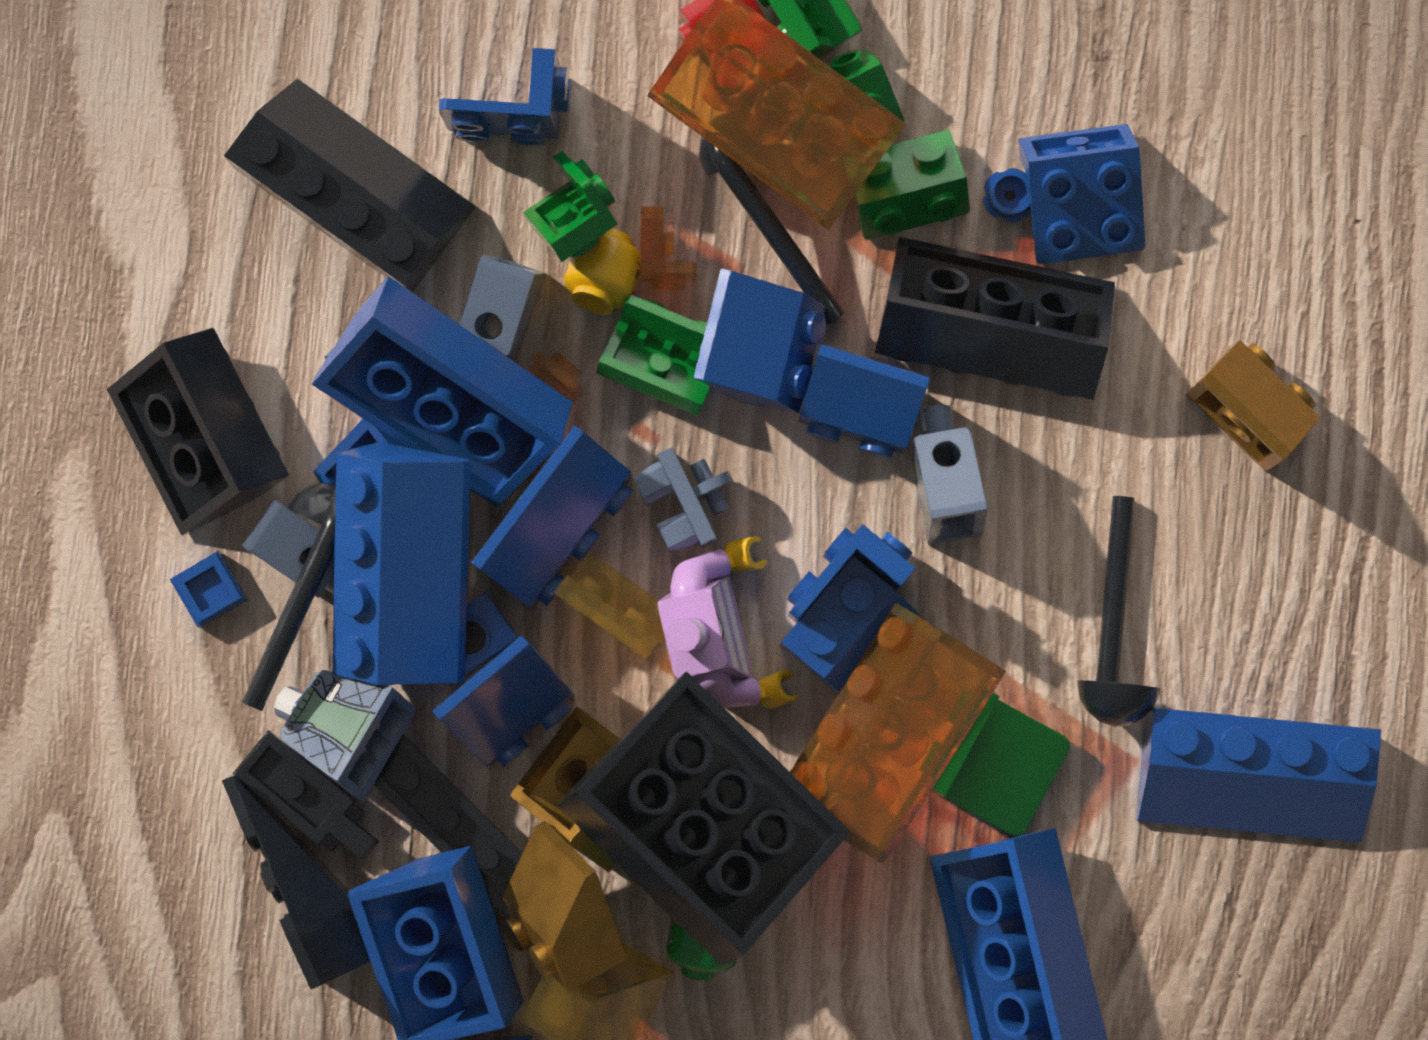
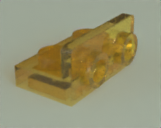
(614, 605)

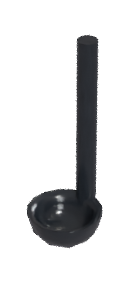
(770, 226)
(317, 504)
(1106, 698)

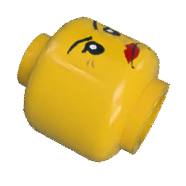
(604, 274)

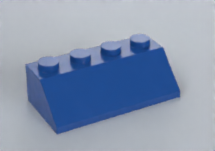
(443, 390)
(400, 565)
(1257, 774)
(1017, 940)

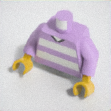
(707, 632)

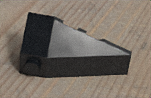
(319, 913)

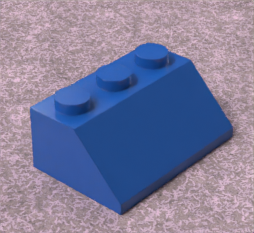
(555, 519)
(437, 948)

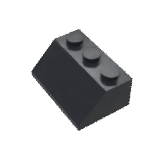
(197, 430)

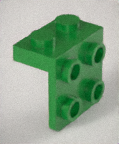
(1003, 767)

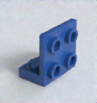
(1084, 193)

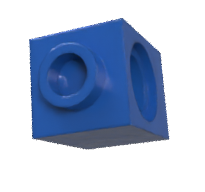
(497, 630)

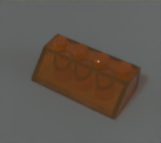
(776, 110)
(895, 729)

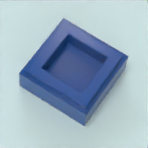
(209, 589)

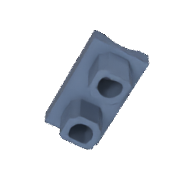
(668, 478)

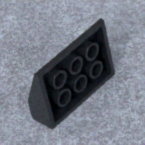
(704, 820)

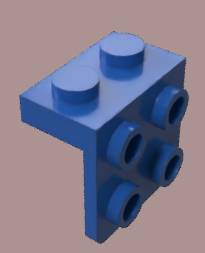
(524, 122)
(883, 556)

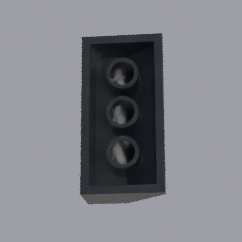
(349, 184)
(996, 318)

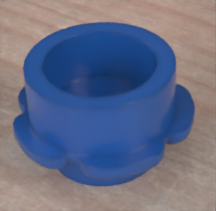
(998, 205)

